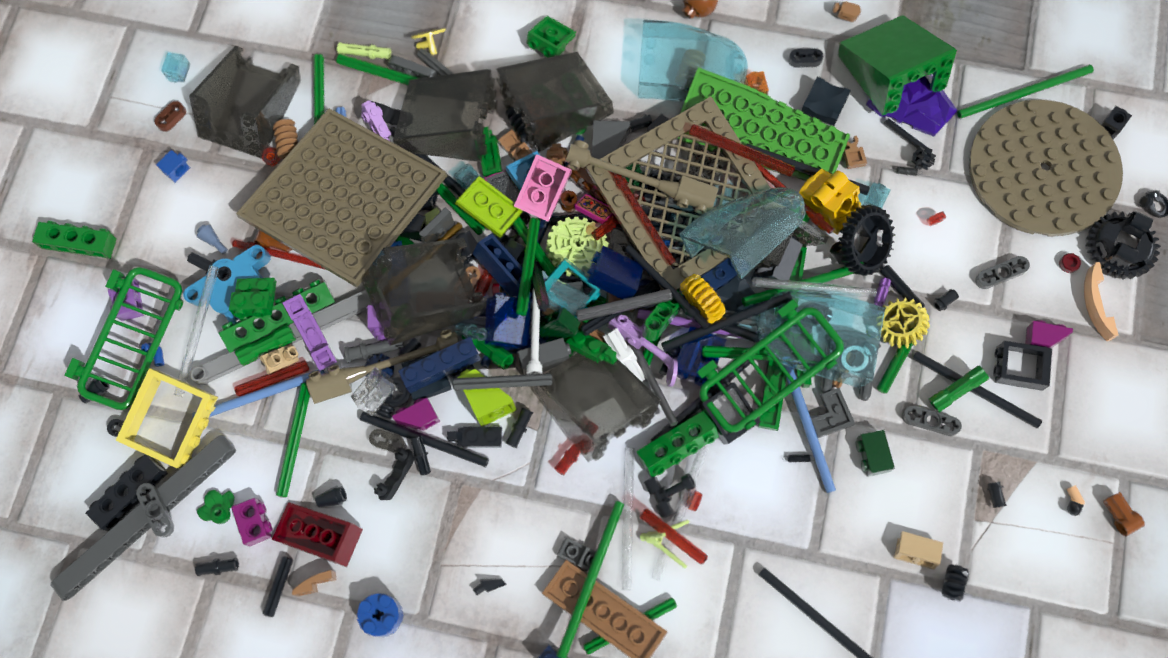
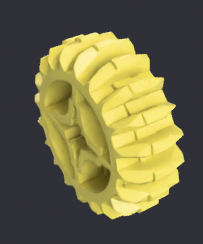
(917, 317)

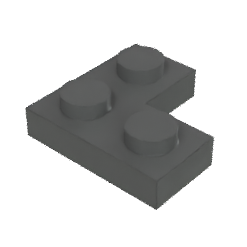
(837, 416)

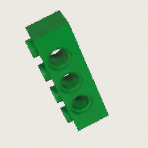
(101, 247)
(680, 435)

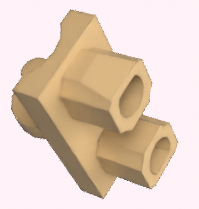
(280, 358)

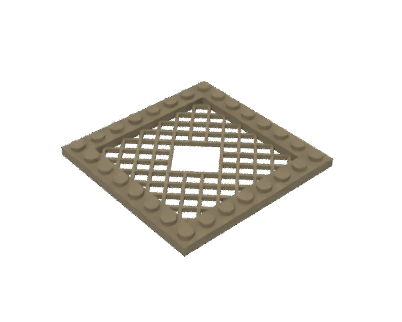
(646, 144)

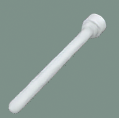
(534, 365)

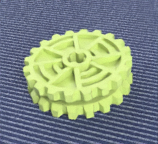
(575, 242)

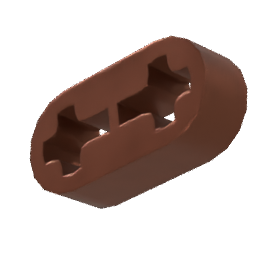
(170, 116)

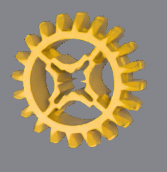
(703, 297)

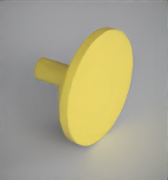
(430, 41)

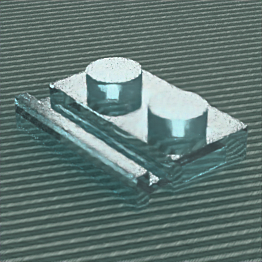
(565, 296)

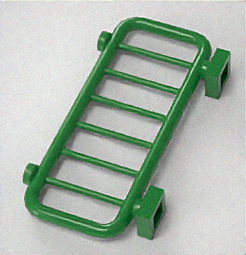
(115, 282)
(794, 317)

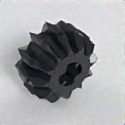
(955, 582)

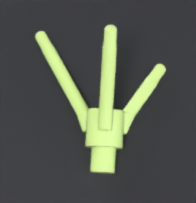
(656, 539)

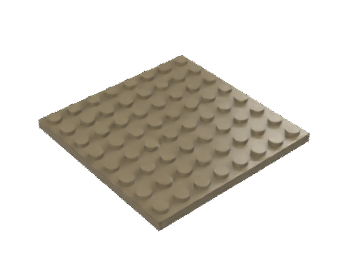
(342, 196)

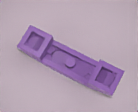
(310, 332)

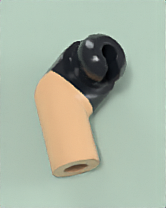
(1076, 503)

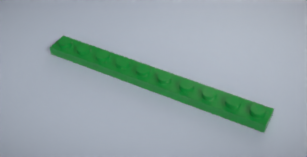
(771, 418)

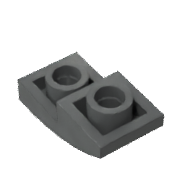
(576, 553)

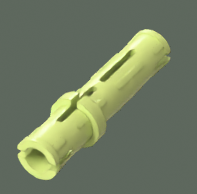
(361, 50)

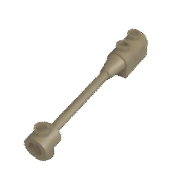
(686, 191)
(338, 380)

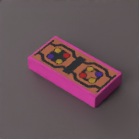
(594, 209)

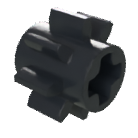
(923, 158)

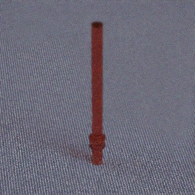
(622, 184)
(815, 217)
(278, 254)

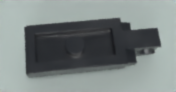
(477, 437)

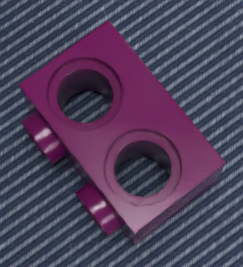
(247, 524)

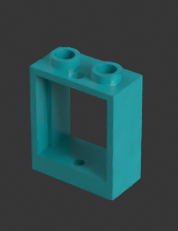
(561, 268)

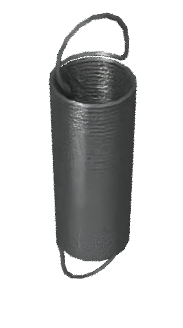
(907, 171)

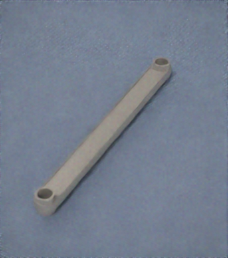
(325, 318)

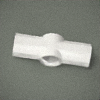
(624, 352)

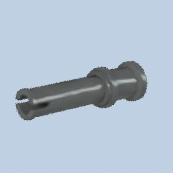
(365, 350)

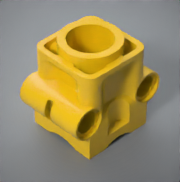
(831, 197)

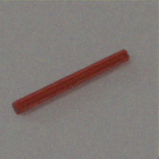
(741, 150)

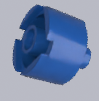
(370, 608)

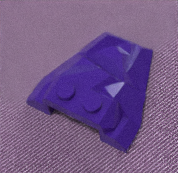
(922, 107)

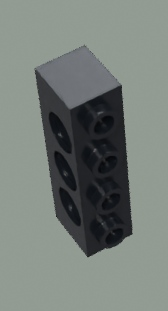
(99, 509)

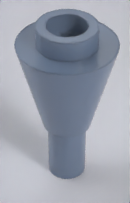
(208, 235)

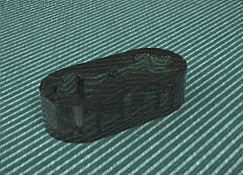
(388, 437)

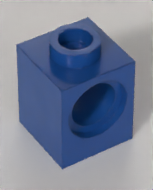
(173, 165)

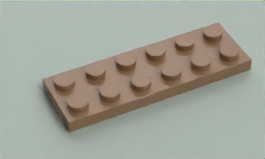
(606, 614)

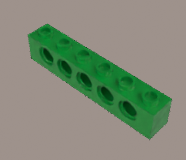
(234, 341)

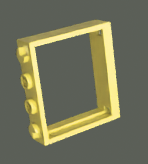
(141, 405)

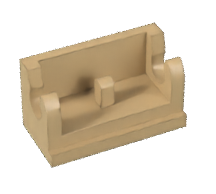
(918, 550)

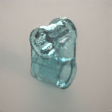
(466, 175)

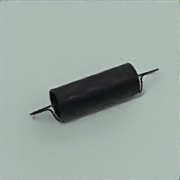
(799, 458)

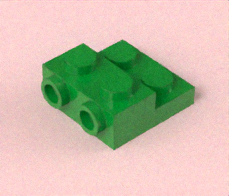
(550, 37)
(253, 297)

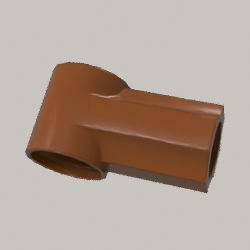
(266, 241)
(1125, 518)

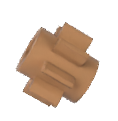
(557, 154)

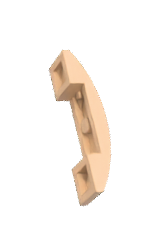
(1105, 325)

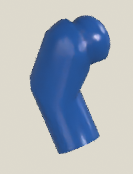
(158, 358)

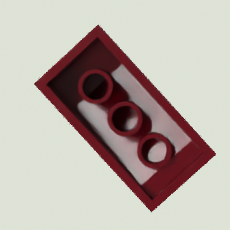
(317, 534)

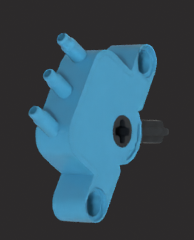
(243, 266)

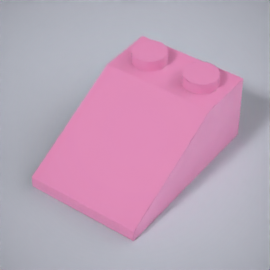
(543, 187)

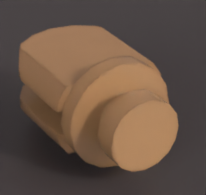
(847, 11)

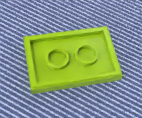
(489, 206)

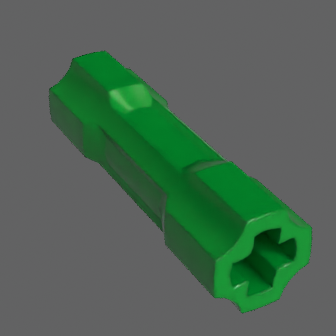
(277, 339)
(497, 354)
(959, 388)

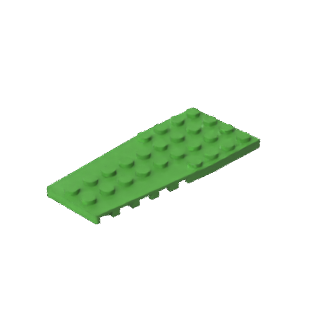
(769, 123)

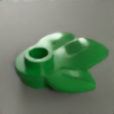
(214, 505)

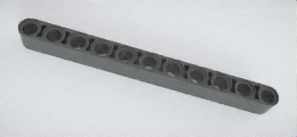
(136, 523)

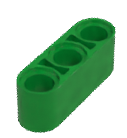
(660, 322)

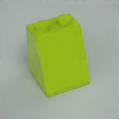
(487, 403)

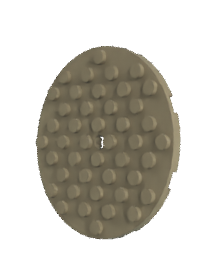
(1053, 202)

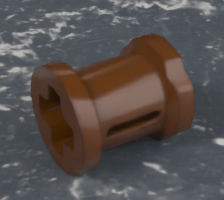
(568, 196)

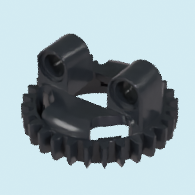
(866, 223)
(1123, 255)

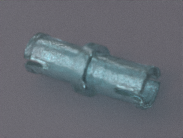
(471, 331)

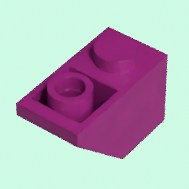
(1046, 335)
(418, 416)

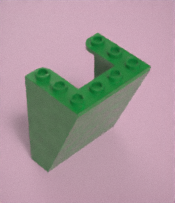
(894, 56)

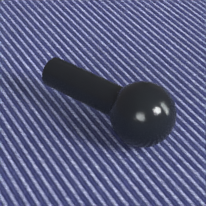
(672, 353)

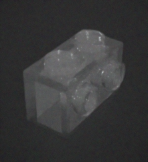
(373, 391)

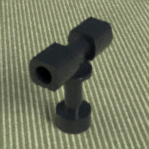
(664, 495)

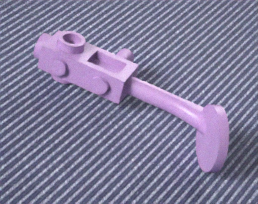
(373, 115)
(633, 335)

